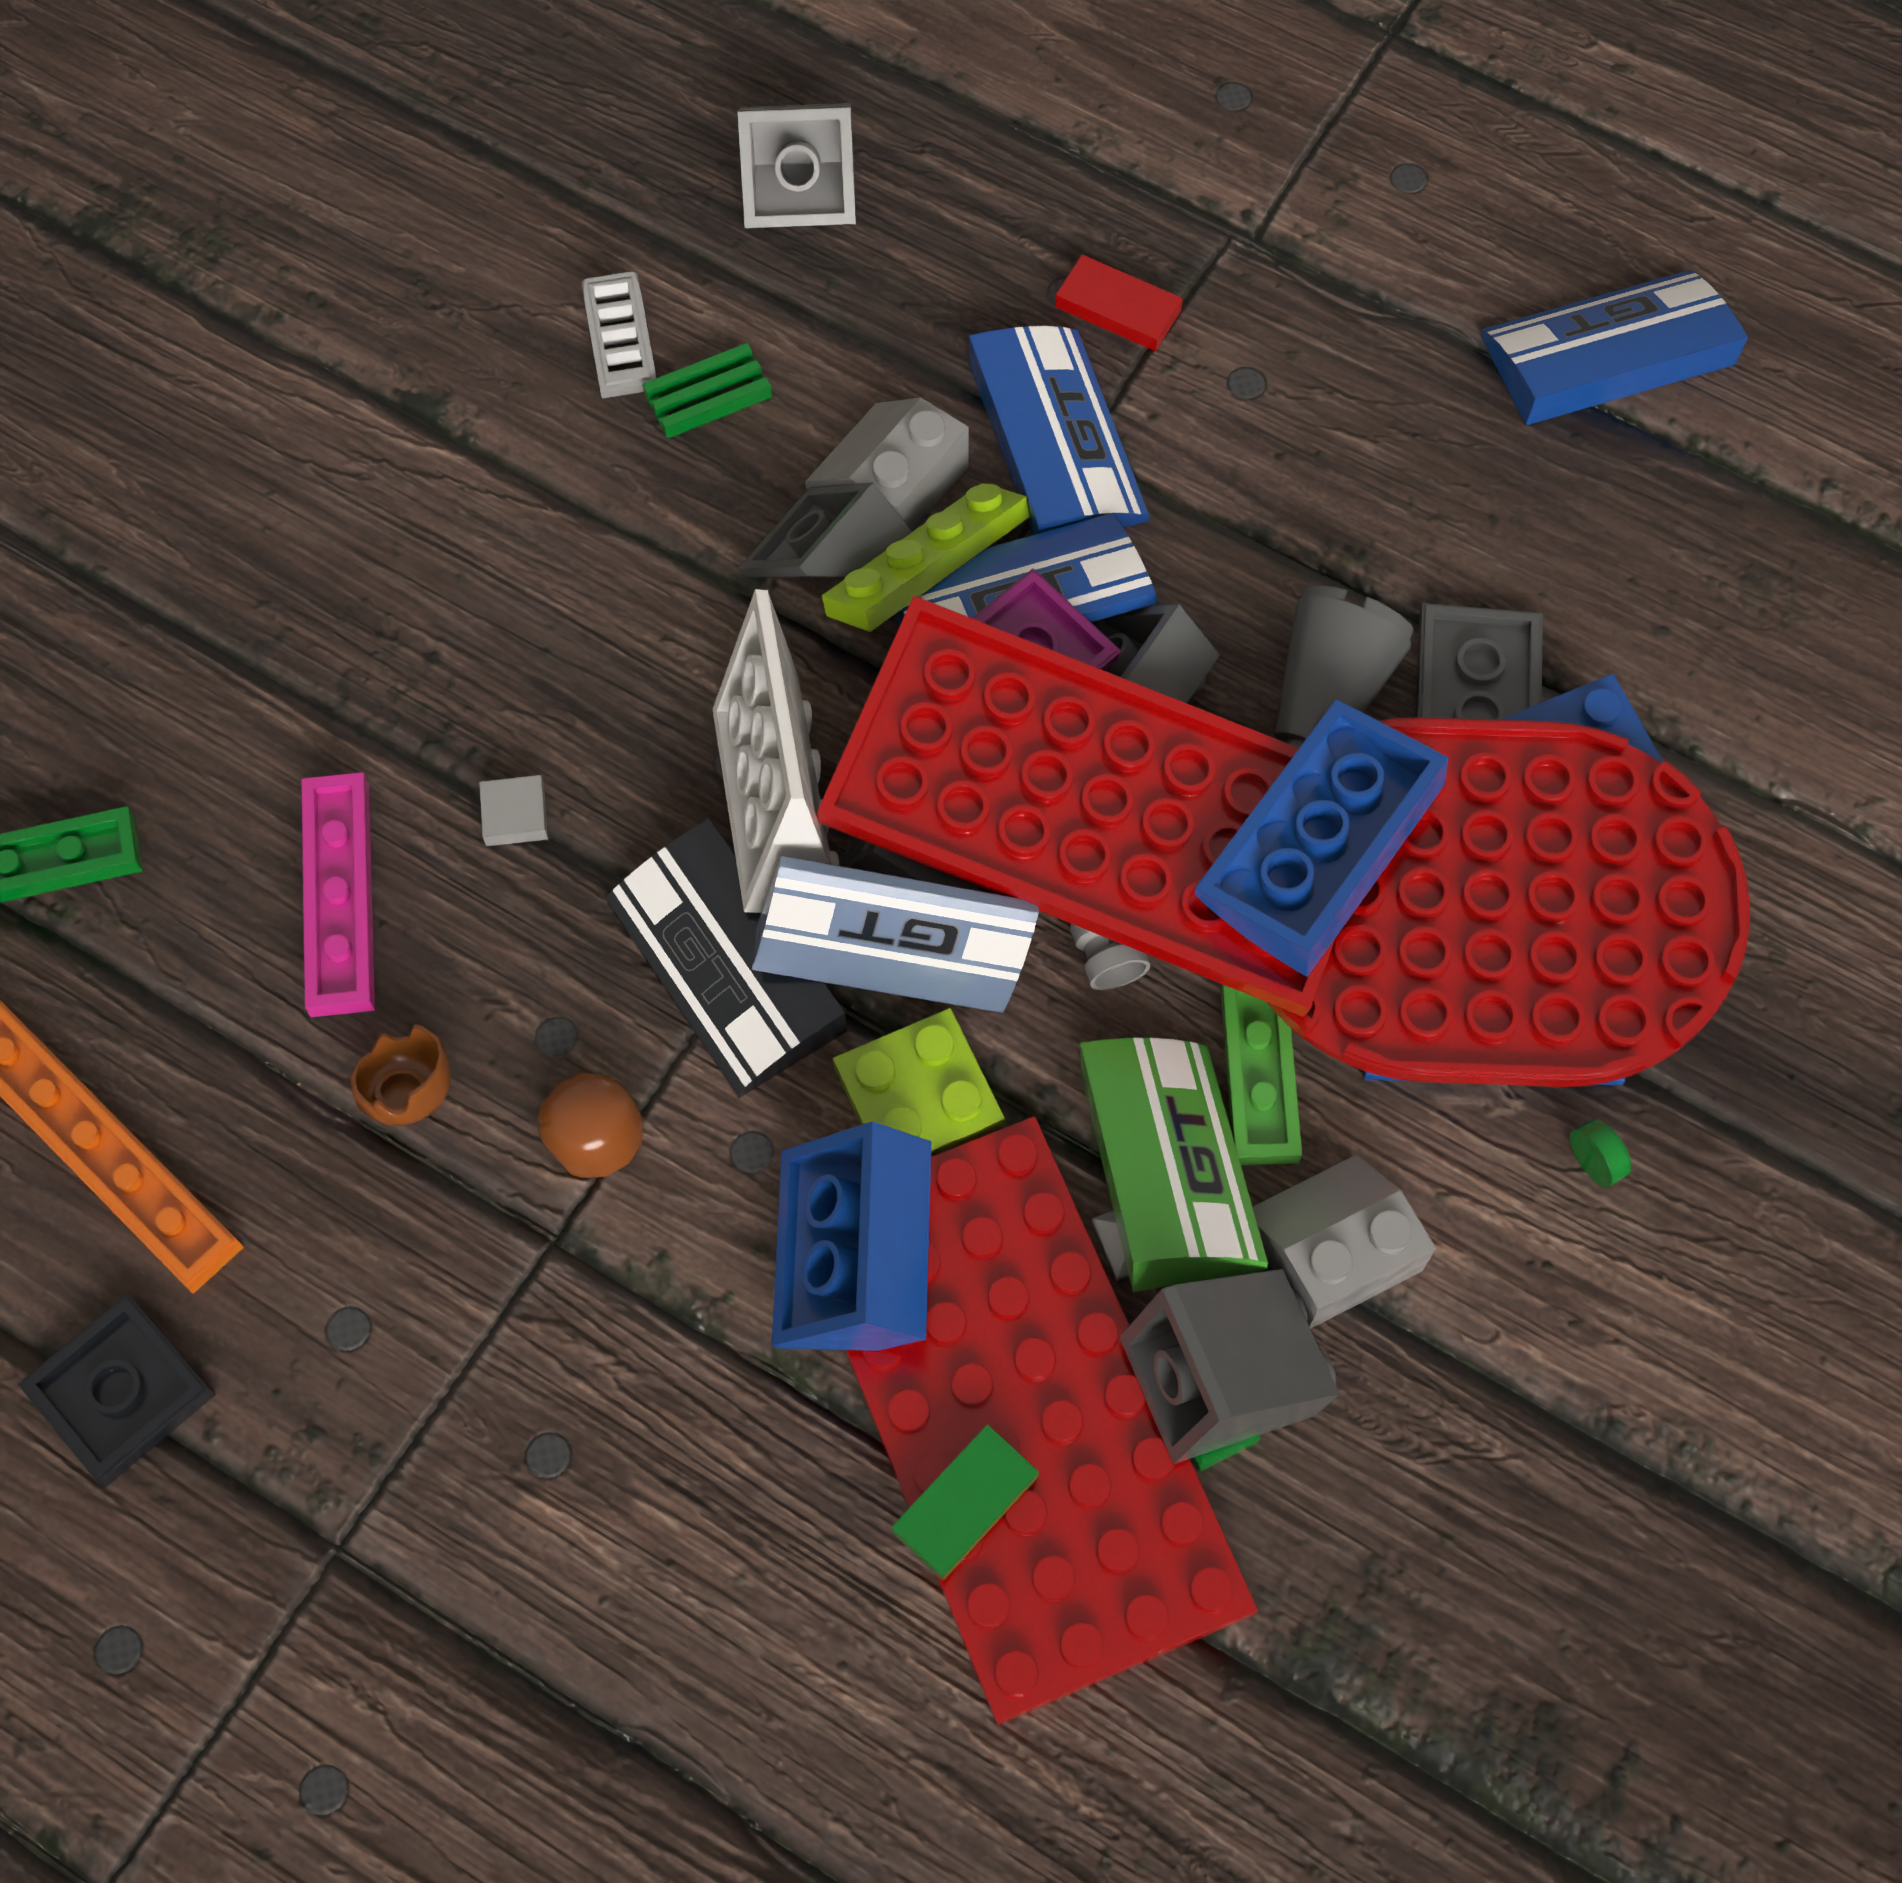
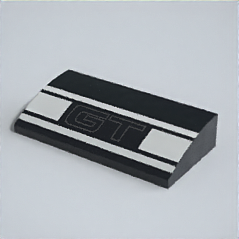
(700, 944)

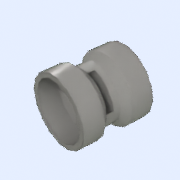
(1109, 962)

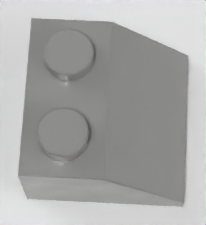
(797, 165)
(906, 451)
(1342, 1237)

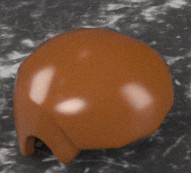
(402, 1078)
(590, 1125)

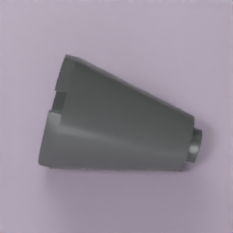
(1337, 655)

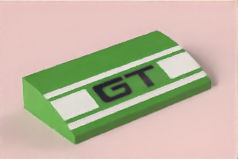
(1169, 1162)

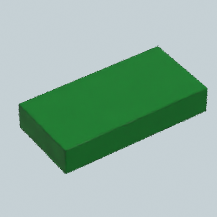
(965, 1502)

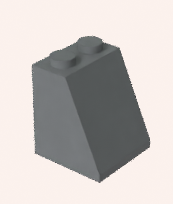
(1227, 1361)

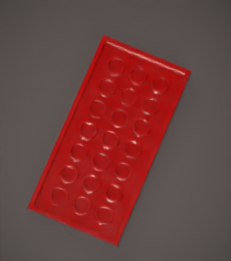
(1061, 792)
(1112, 1540)

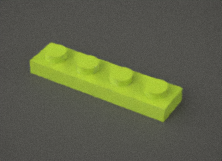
(925, 556)

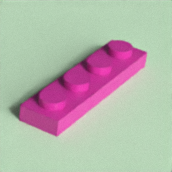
(337, 895)

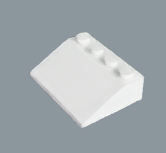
(767, 756)

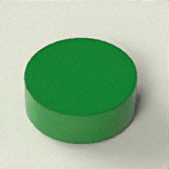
(1600, 1152)

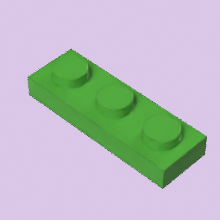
(1260, 1081)

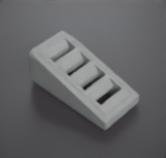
(614, 300)

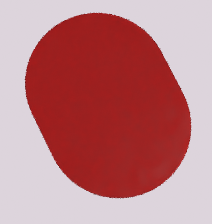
(1541, 919)

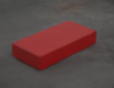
(1118, 302)

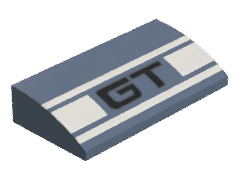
(893, 934)

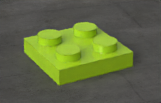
(922, 1084)

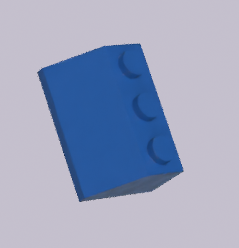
(853, 1241)

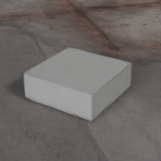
(513, 810)

